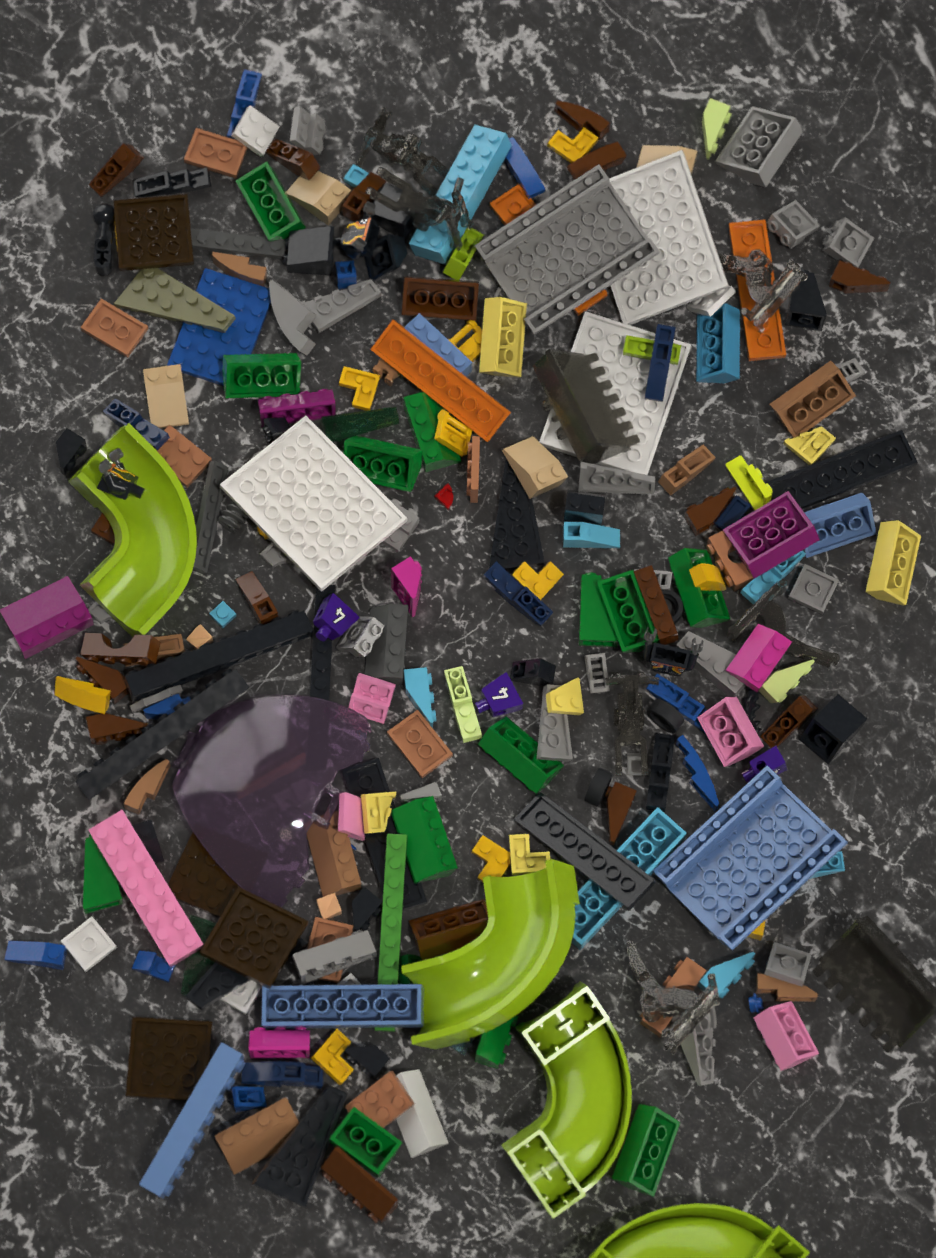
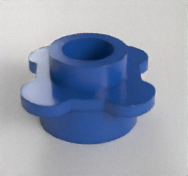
(755, 1003)

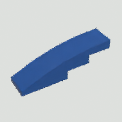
(245, 97)
(523, 170)
(678, 698)
(700, 780)

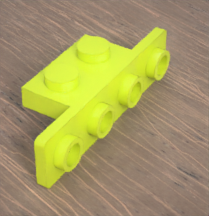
(750, 482)

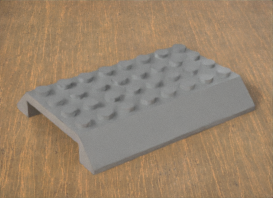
(566, 249)

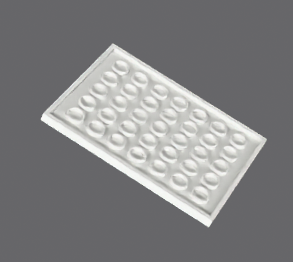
(671, 214)
(629, 382)
(313, 503)

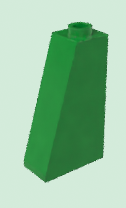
(594, 621)
(100, 882)

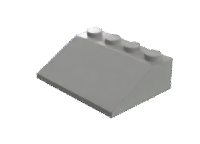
(759, 145)

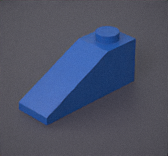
(37, 954)

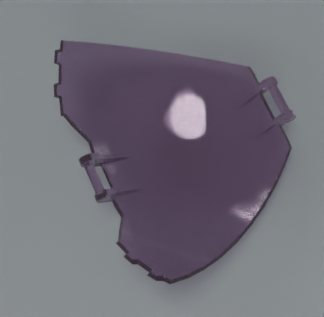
(259, 780)

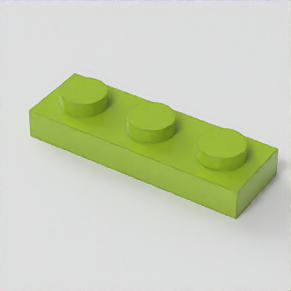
(643, 349)

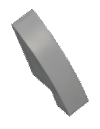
(292, 317)

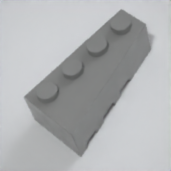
(712, 664)
(334, 956)

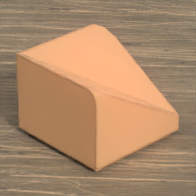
(199, 637)
(329, 906)

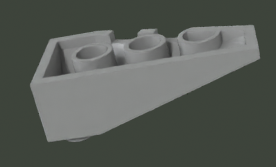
(699, 1049)

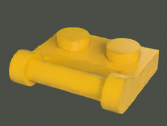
(472, 346)
(449, 436)

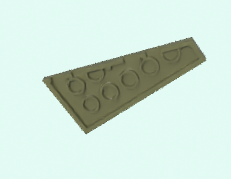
(168, 298)

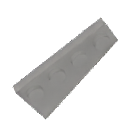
(341, 303)
(611, 480)
(554, 733)

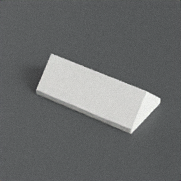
(420, 1123)

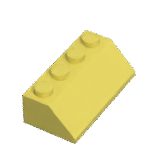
(502, 337)
(893, 562)

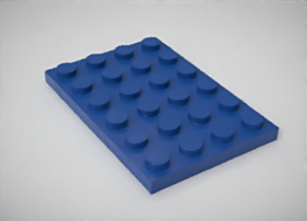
(202, 349)

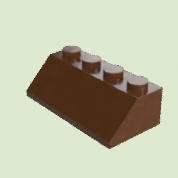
(440, 298)
(449, 928)
(359, 1185)

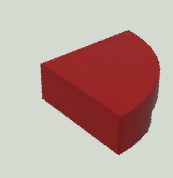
(445, 496)

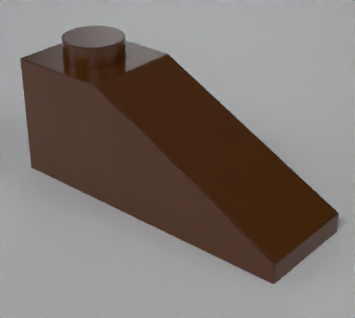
(618, 805)

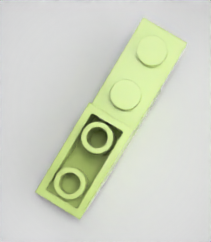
(462, 704)

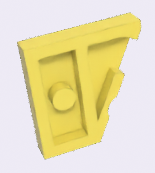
(810, 445)
(566, 699)
(376, 811)

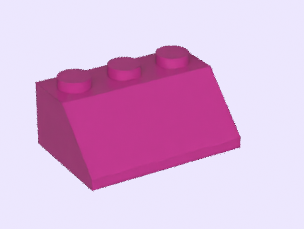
(407, 583)
(758, 657)
(279, 1043)

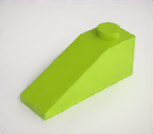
(460, 259)

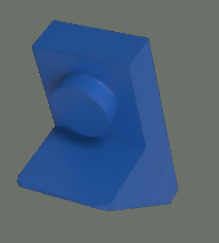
(152, 965)

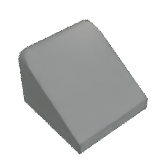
(633, 764)

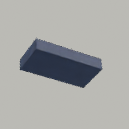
(735, 511)

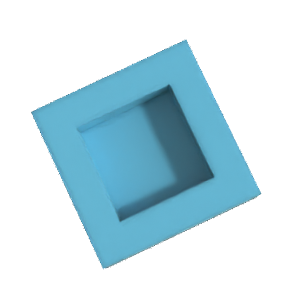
(355, 176)
(222, 614)

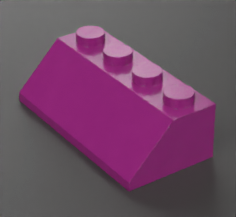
(295, 407)

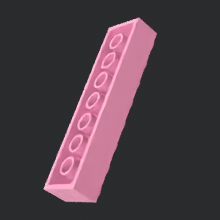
(146, 888)

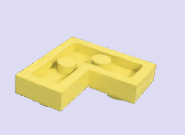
(521, 859)

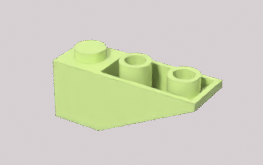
(713, 120)
(782, 680)

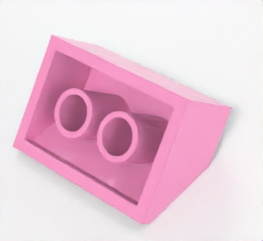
(730, 731)
(785, 1035)

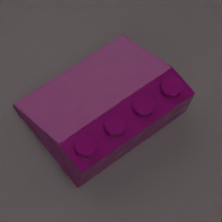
(771, 534)
(46, 617)

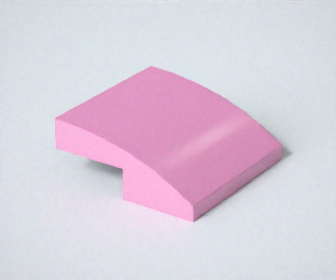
(372, 697)
(351, 816)

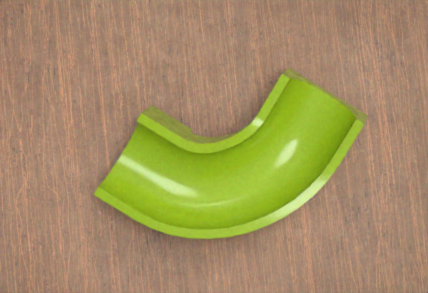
(152, 535)
(507, 964)
(584, 1105)
(699, 1233)

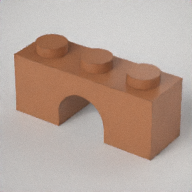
(735, 574)

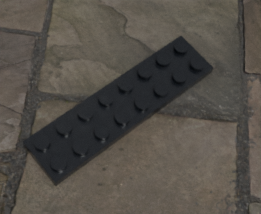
(846, 470)
(369, 779)
(584, 851)

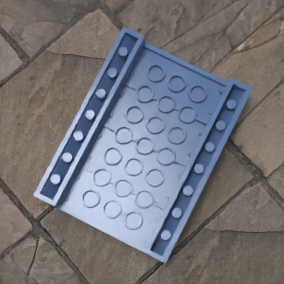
(748, 858)

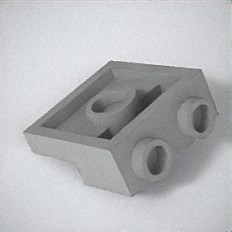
(307, 131)
(792, 224)
(847, 242)
(401, 535)
(361, 636)
(788, 964)

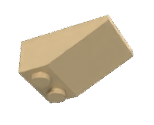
(652, 152)
(320, 196)
(166, 396)
(535, 466)

